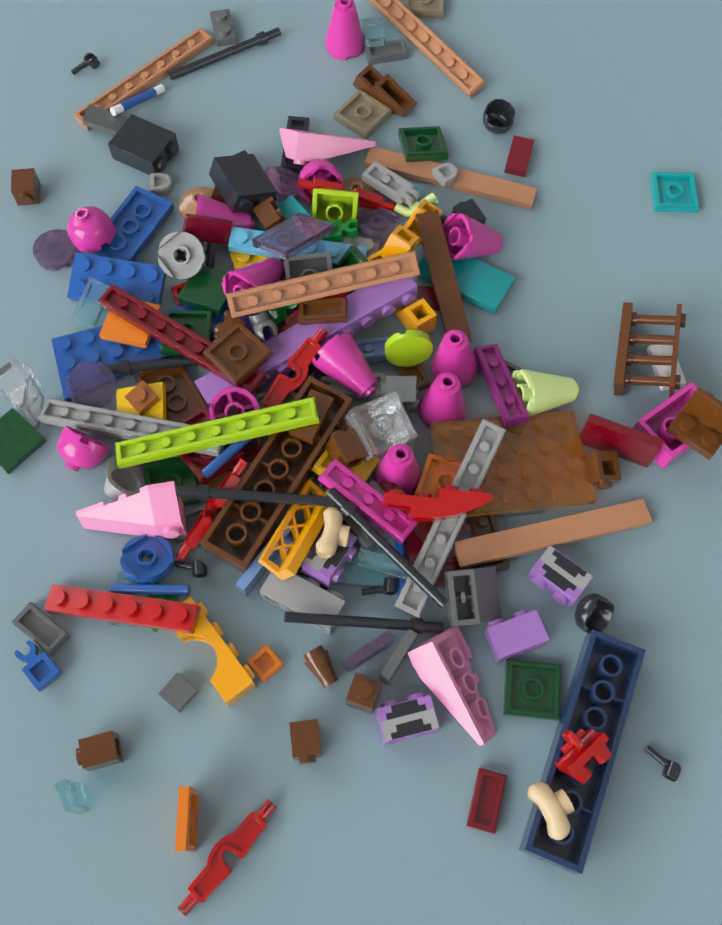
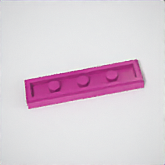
(367, 501)

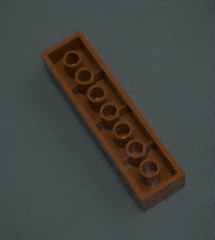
(280, 467)

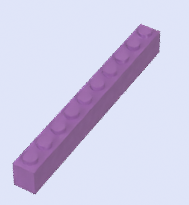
(364, 309)

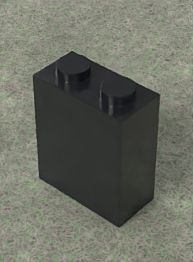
(143, 145)
(241, 181)

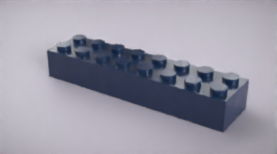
(595, 701)

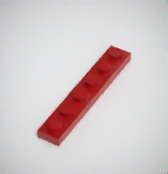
(123, 608)

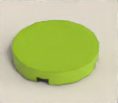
(408, 348)

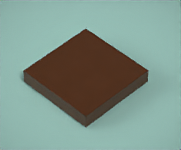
(238, 353)

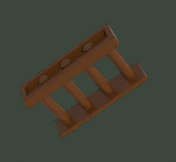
(627, 338)

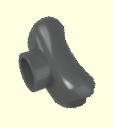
(261, 320)

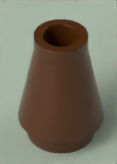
(320, 665)

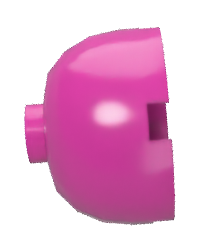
(318, 169)
(90, 229)
(232, 402)
(80, 449)

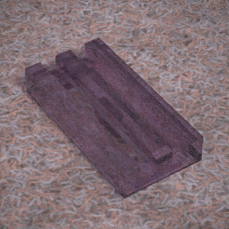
(368, 651)

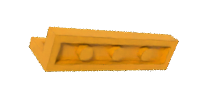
(301, 540)

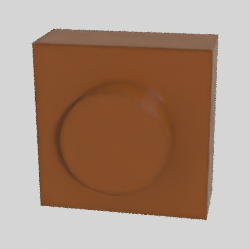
(142, 398)

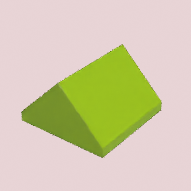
(335, 204)

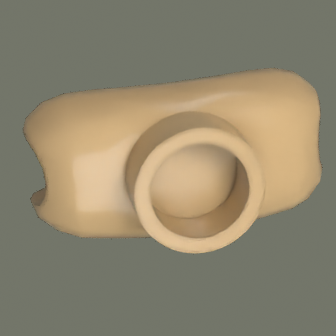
(334, 534)
(554, 808)

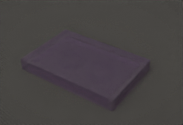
(293, 235)

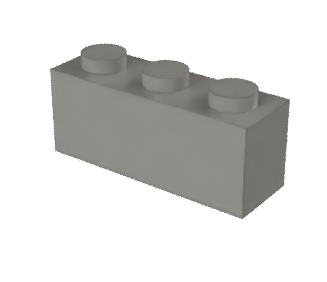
(302, 596)

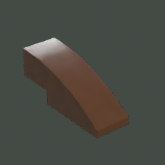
(385, 90)

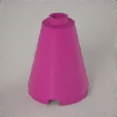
(344, 32)
(212, 208)
(470, 237)
(254, 275)
(455, 357)
(346, 365)
(443, 400)
(400, 468)

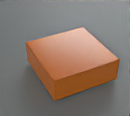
(265, 663)

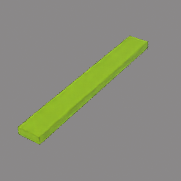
(216, 432)

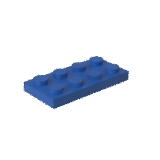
(136, 224)
(136, 278)

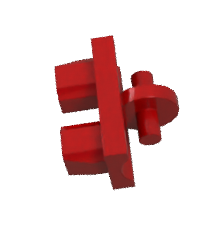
(579, 749)

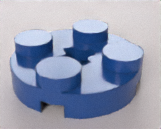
(147, 572)

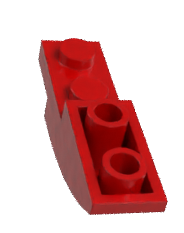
(447, 504)

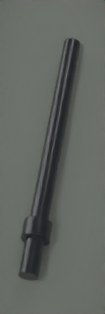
(260, 39)
(126, 367)
(204, 492)
(349, 511)
(417, 625)

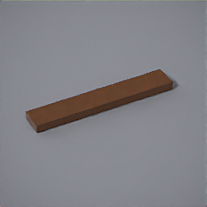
(442, 272)

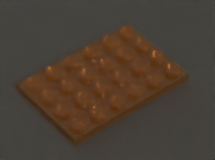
(533, 467)

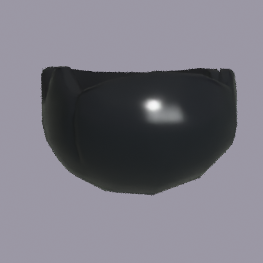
(498, 116)
(593, 613)

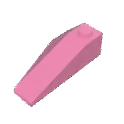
(310, 146)
(149, 513)
(448, 674)

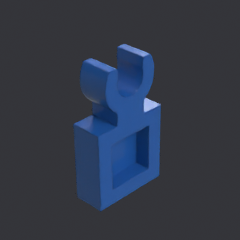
(39, 668)

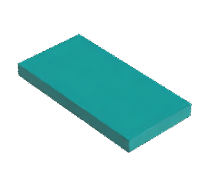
(476, 282)

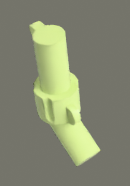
(409, 211)

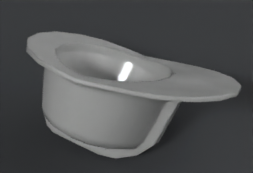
(123, 480)

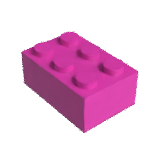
(659, 420)

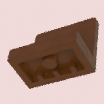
(699, 423)

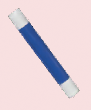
(136, 100)

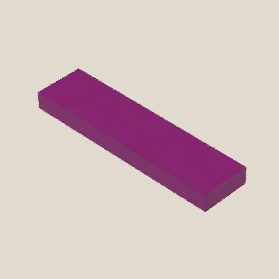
(501, 385)

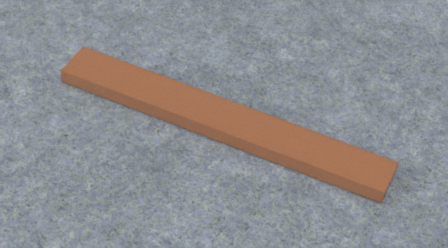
(430, 45)
(151, 72)
(466, 182)
(322, 284)
(551, 532)

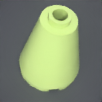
(543, 390)

